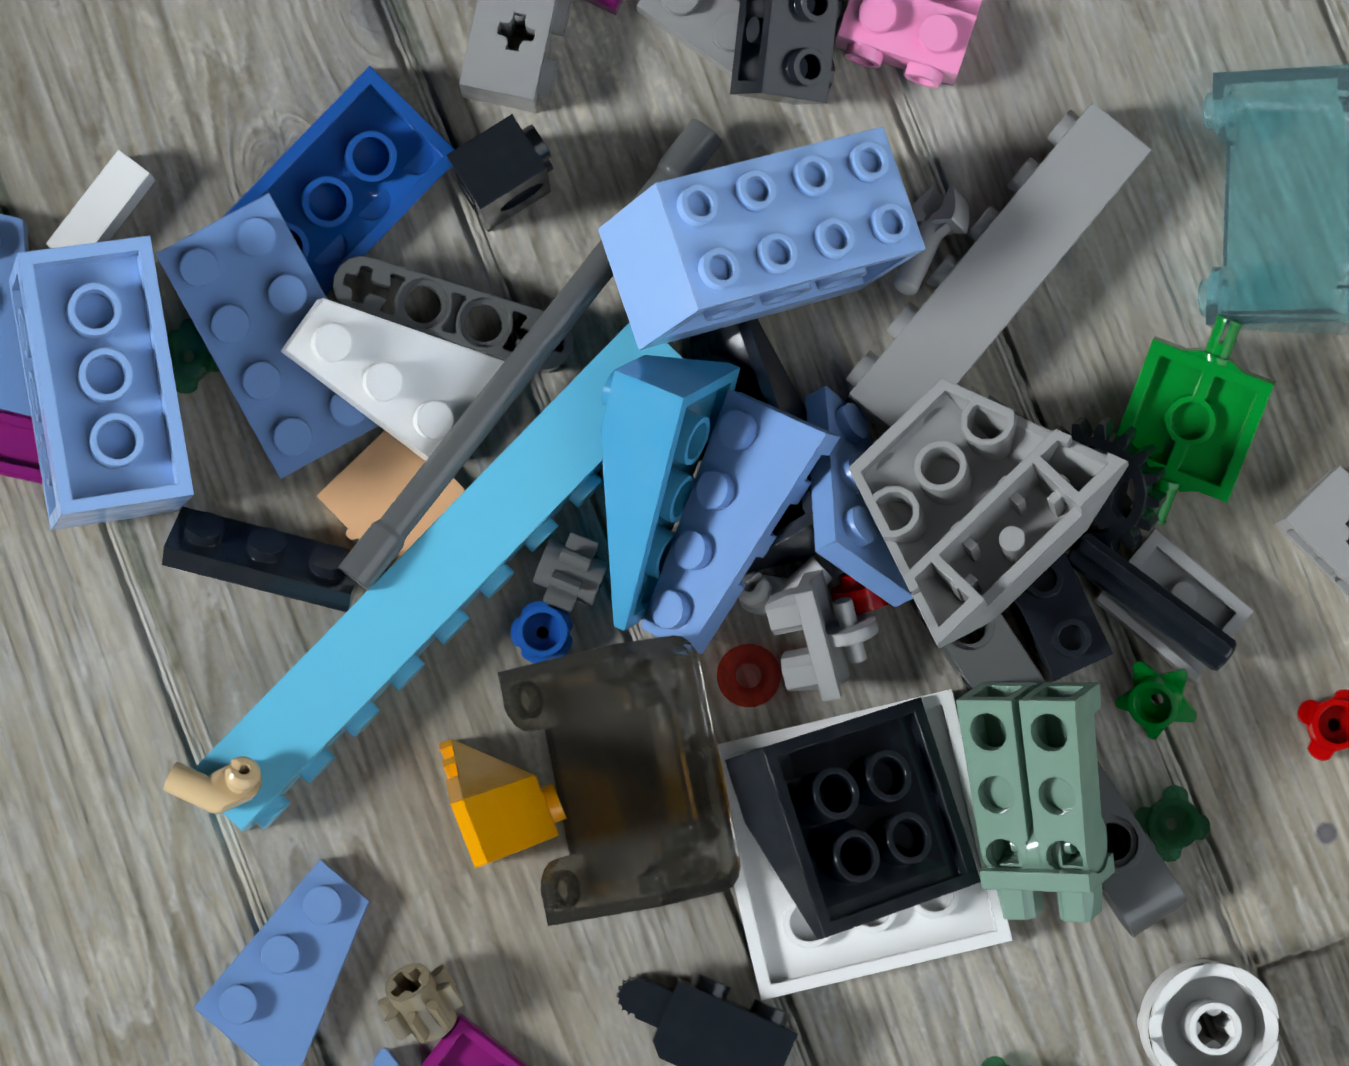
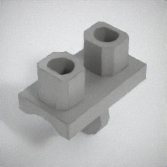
(823, 661)

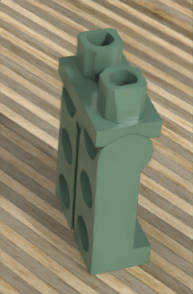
(1037, 795)

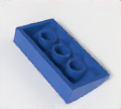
(352, 174)

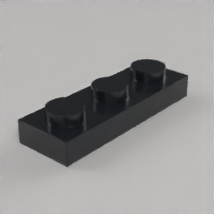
(259, 558)

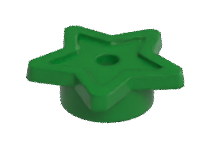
(1153, 715)

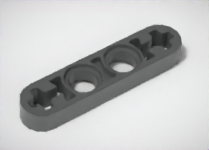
(455, 305)

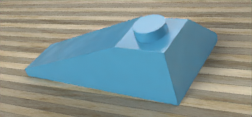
(651, 443)

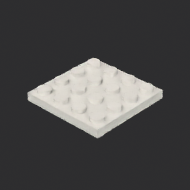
(780, 940)

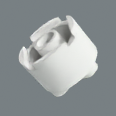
(1200, 986)

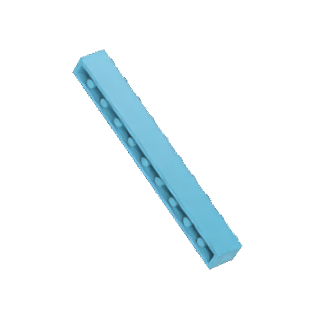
(426, 592)

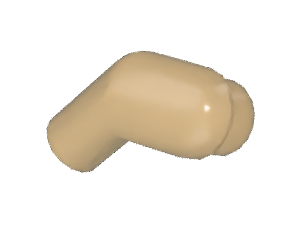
(218, 790)

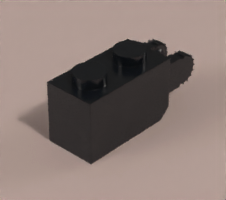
(704, 1027)

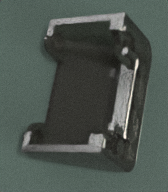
(633, 776)

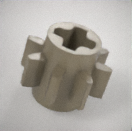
(420, 1002)

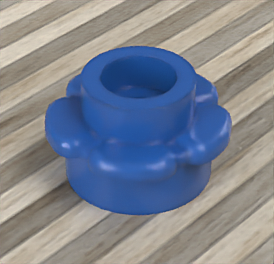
(538, 615)

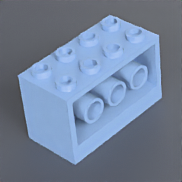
(760, 237)
(100, 382)

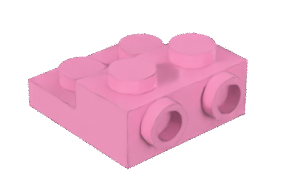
(912, 35)

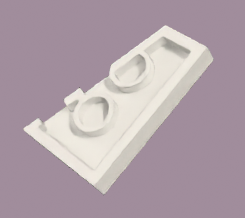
(390, 372)

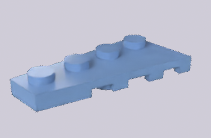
(741, 491)

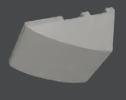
(977, 503)

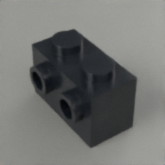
(785, 50)

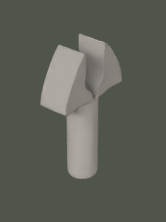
(935, 219)

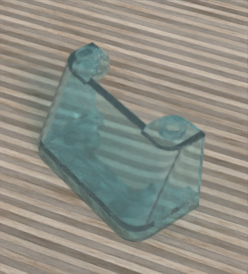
(1282, 200)

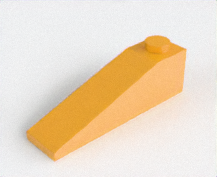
(497, 803)

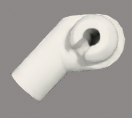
(760, 587)

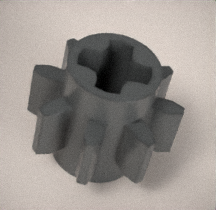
(571, 572)

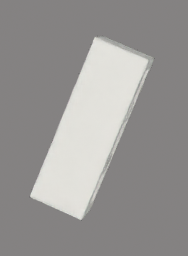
(104, 203)

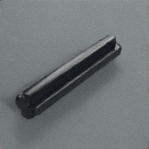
(1151, 602)

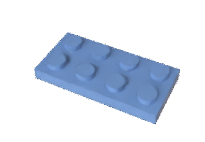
(246, 298)

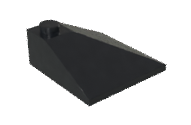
(856, 818)

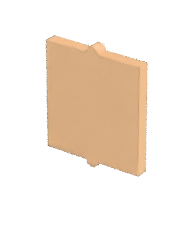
(374, 482)

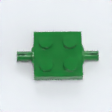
(1196, 414)

